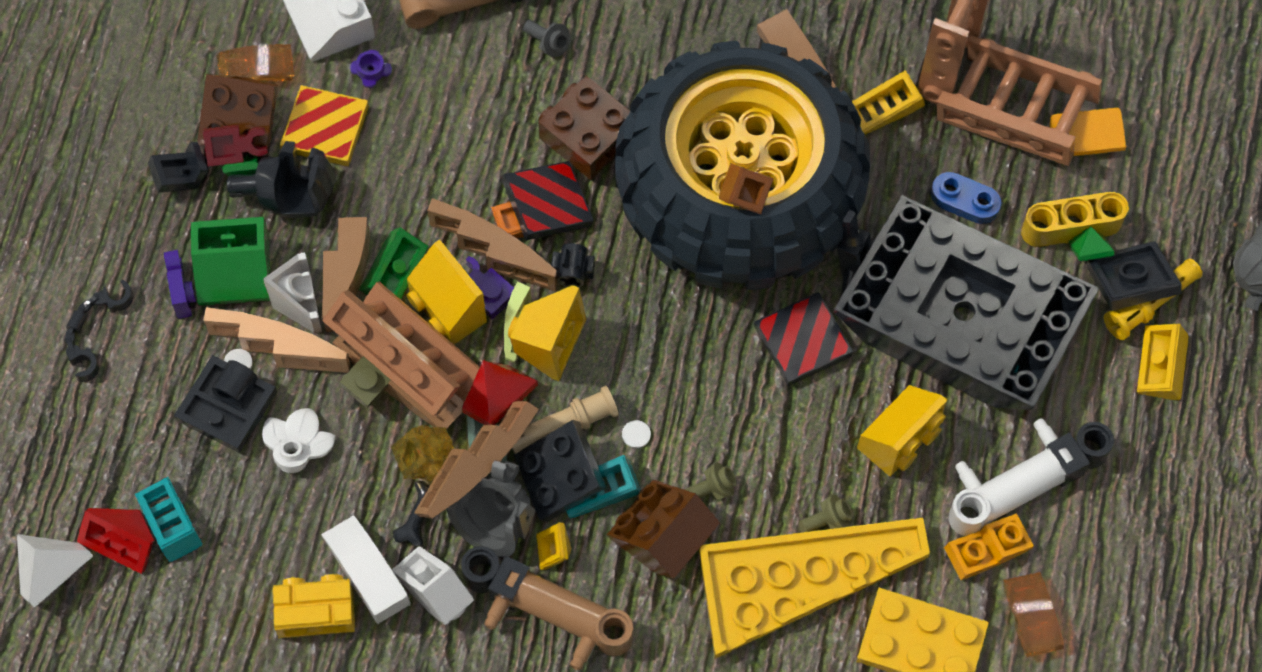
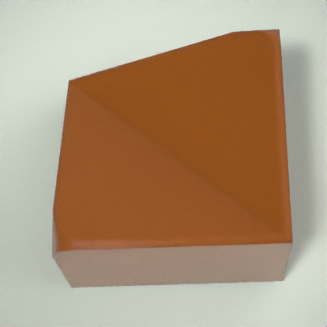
(745, 188)

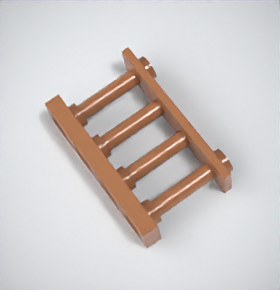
(947, 46)
(1023, 130)
(403, 347)

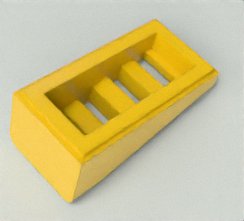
(902, 109)

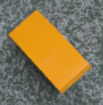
(988, 547)

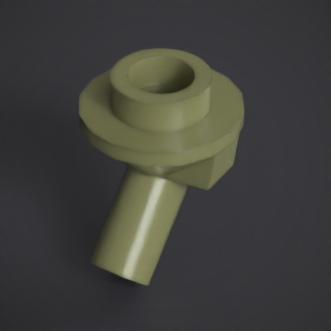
(719, 481)
(835, 513)

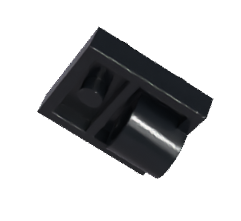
(226, 402)
(559, 471)

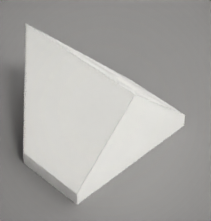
(293, 292)
(46, 565)

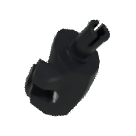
(287, 185)

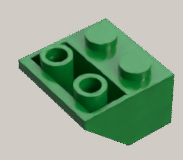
(230, 260)

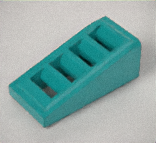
(618, 494)
(178, 539)

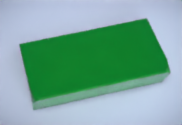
(395, 262)

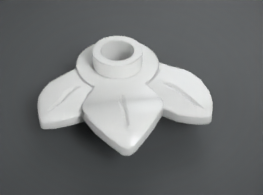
(297, 435)

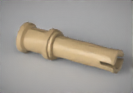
(585, 411)

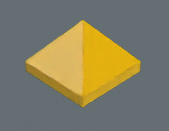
(553, 546)

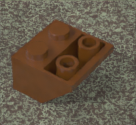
(664, 527)

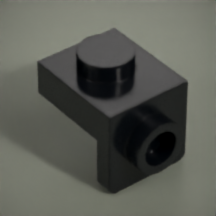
(179, 170)

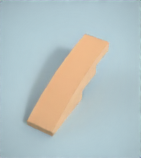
(288, 344)

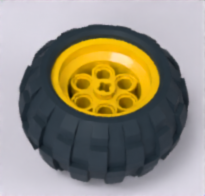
(717, 114)

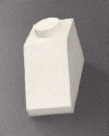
(433, 585)

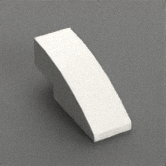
(366, 569)

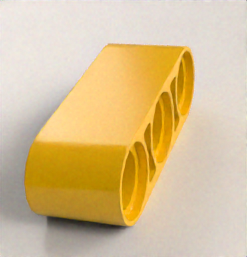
(1086, 208)

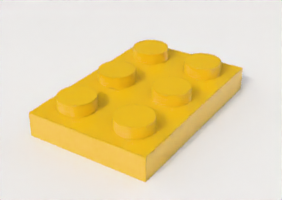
(920, 636)

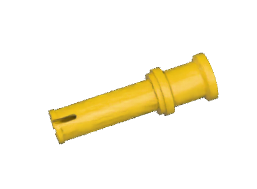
(1132, 316)

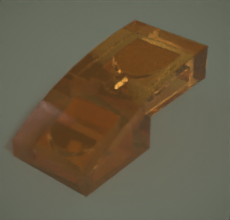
(258, 62)
(1033, 614)

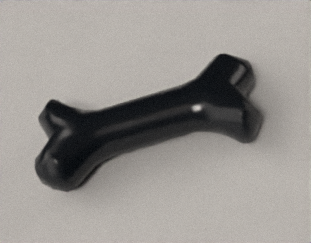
(411, 529)

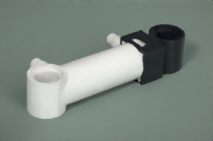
(1059, 463)

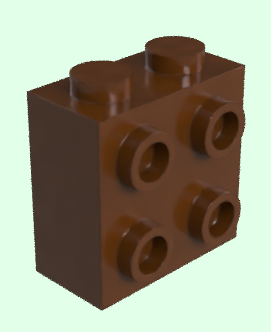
(584, 126)

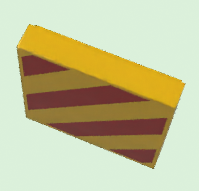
(325, 123)

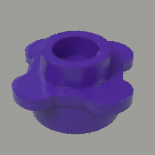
(370, 59)

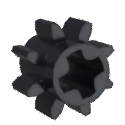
(573, 265)

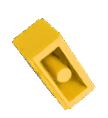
(313, 606)

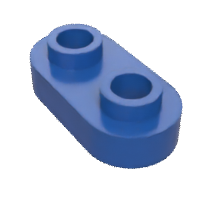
(964, 199)

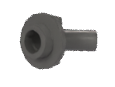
(553, 39)

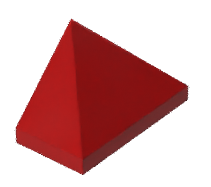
(495, 391)
(117, 535)

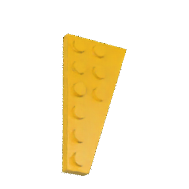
(782, 578)

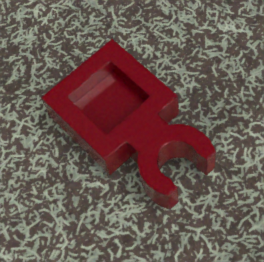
(227, 146)

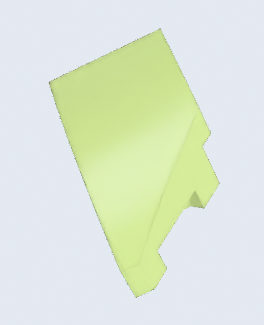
(519, 298)

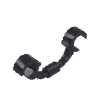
(77, 321)

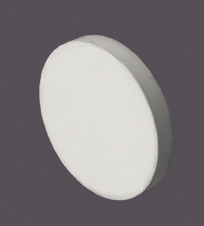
(240, 356)
(636, 434)

